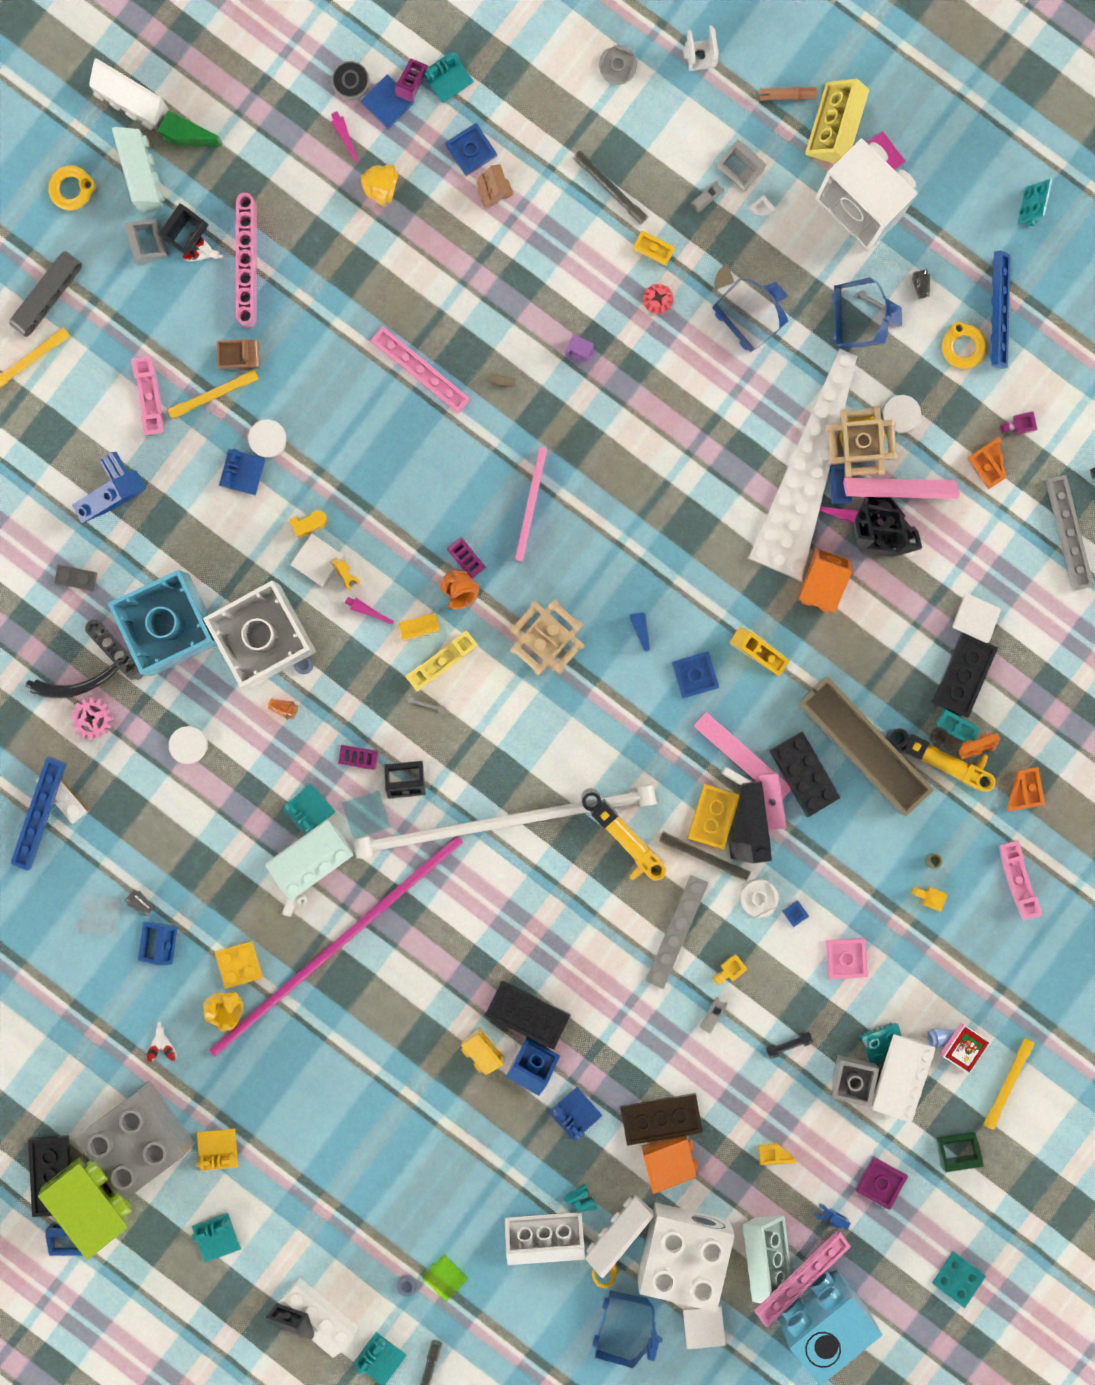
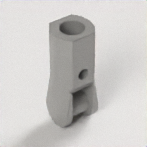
(706, 198)
(712, 1018)

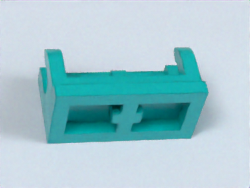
(957, 725)

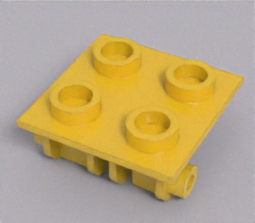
(217, 1149)

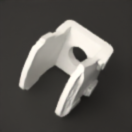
(708, 46)

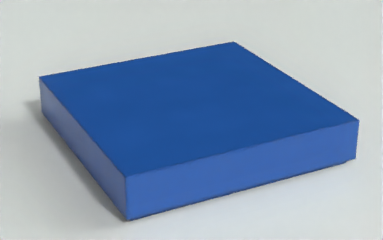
(384, 103)
(471, 149)
(695, 674)

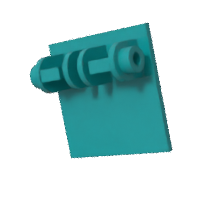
(448, 76)
(1034, 202)
(308, 809)
(878, 1042)
(215, 1237)
(959, 1279)
(379, 1359)

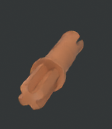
(794, 93)

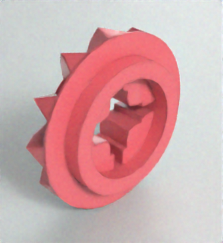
(654, 306)

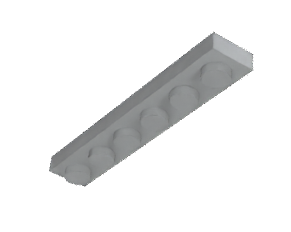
(1069, 533)
(676, 931)

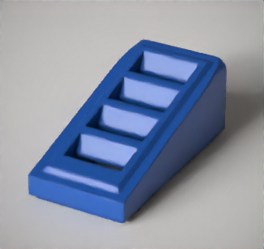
(640, 626)

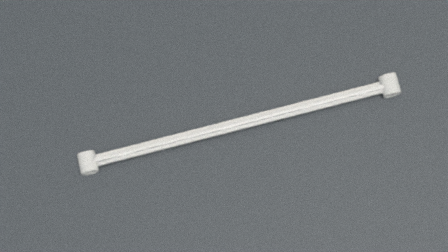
(365, 846)

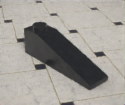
(750, 832)

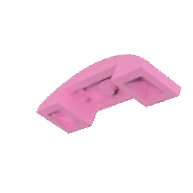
(149, 395)
(1018, 880)

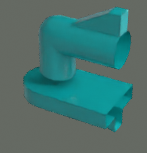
(574, 1196)

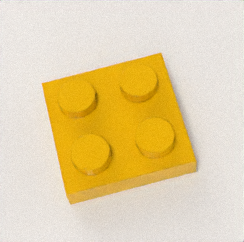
(239, 964)

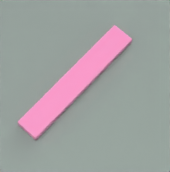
(420, 370)
(901, 488)
(531, 504)
(735, 749)
(802, 1278)

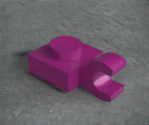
(1022, 423)

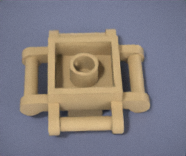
(862, 441)
(546, 637)

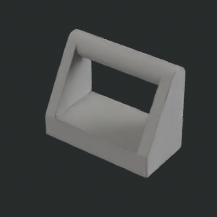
(748, 158)
(131, 230)

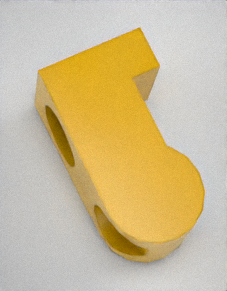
(310, 524)

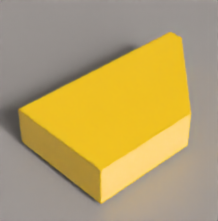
(774, 1154)

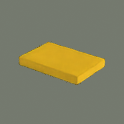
(713, 816)

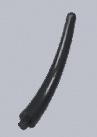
(64, 691)

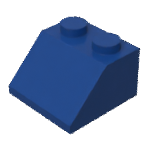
(533, 1066)

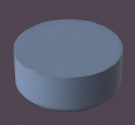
(304, 666)
(407, 1285)

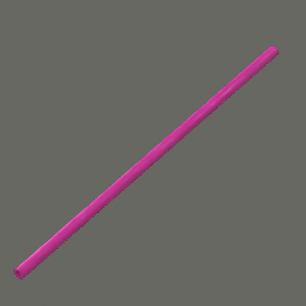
(335, 946)

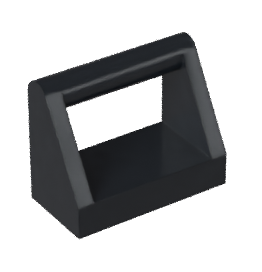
(175, 225)
(405, 788)
(290, 1320)

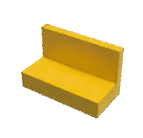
(419, 627)

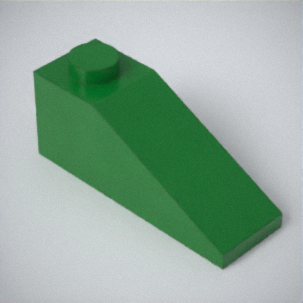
(185, 133)

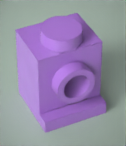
(580, 349)

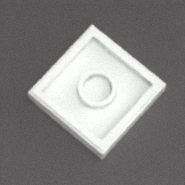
(315, 560)
(976, 618)
(703, 1327)

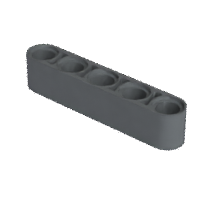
(45, 293)

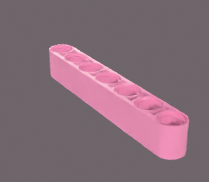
(243, 252)

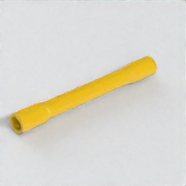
(54, 340)
(184, 407)
(995, 1112)

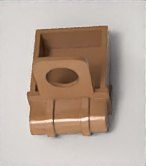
(493, 186)
(238, 354)

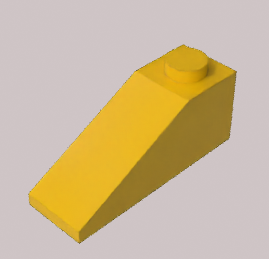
(759, 651)

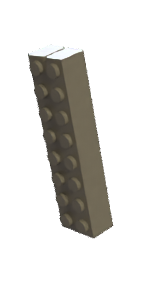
(865, 746)

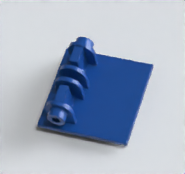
(242, 471)
(575, 1114)

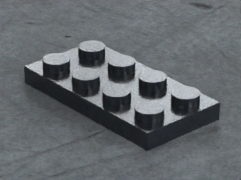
(964, 675)
(804, 774)
(527, 1014)
(46, 1159)

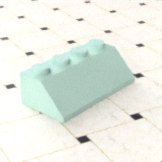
(138, 169)
(309, 859)
(766, 1255)

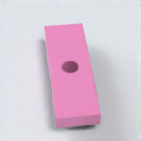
(774, 810)

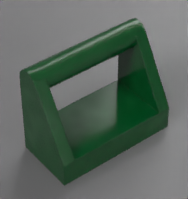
(961, 1162)

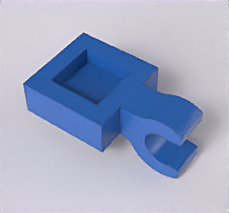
(837, 1219)

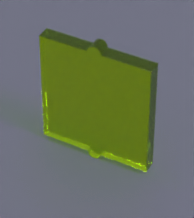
(445, 1277)

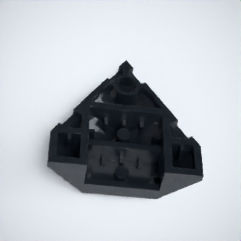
(883, 530)

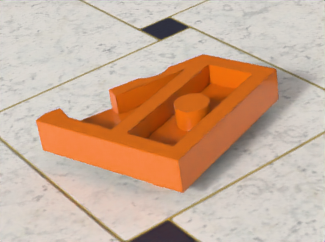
(989, 463)
(975, 748)
(1026, 790)

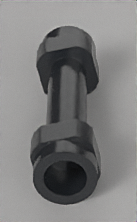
(804, 1039)

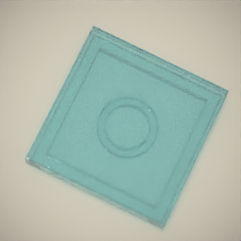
(366, 814)

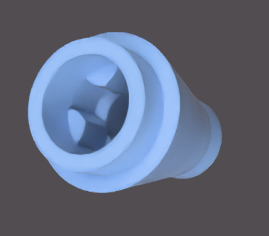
(939, 1037)

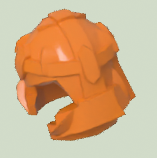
(459, 589)

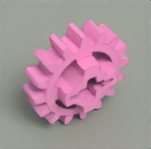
(88, 712)

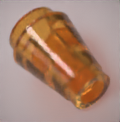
(284, 708)

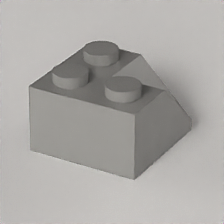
(854, 1080)

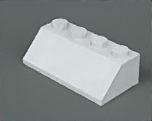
(127, 95)
(902, 1077)
(619, 1235)
(544, 1238)
(330, 1326)

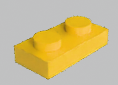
(654, 248)

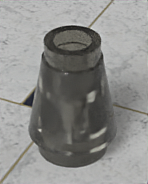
(921, 282)
(943, 737)

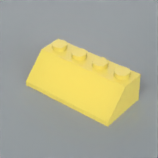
(837, 120)

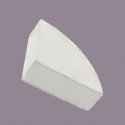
(762, 207)

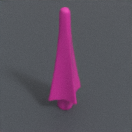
(340, 126)
(845, 514)
(359, 606)

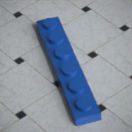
(1000, 314)
(38, 813)

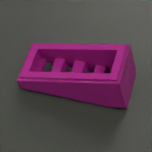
(406, 90)
(458, 543)
(373, 762)

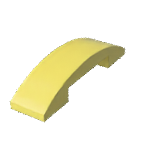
(442, 661)

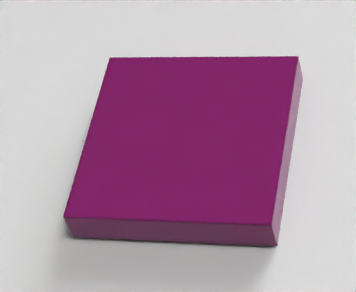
(881, 1182)

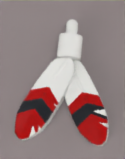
(204, 252)
(163, 1043)

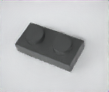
(75, 578)

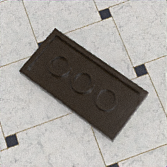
(661, 1119)

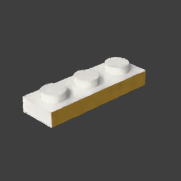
(69, 803)

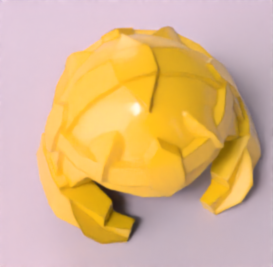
(380, 183)
(223, 1010)

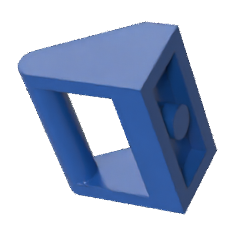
(164, 944)
(53, 1231)

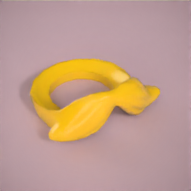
(613, 1272)

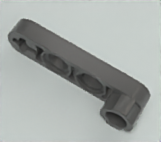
(111, 650)

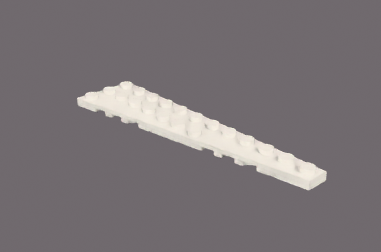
(794, 511)

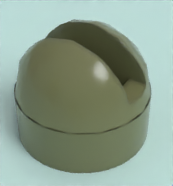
(936, 860)

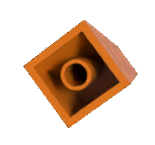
(825, 580)
(669, 1162)

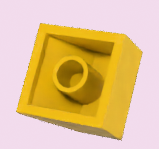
(482, 1051)

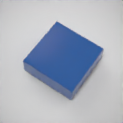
(795, 913)

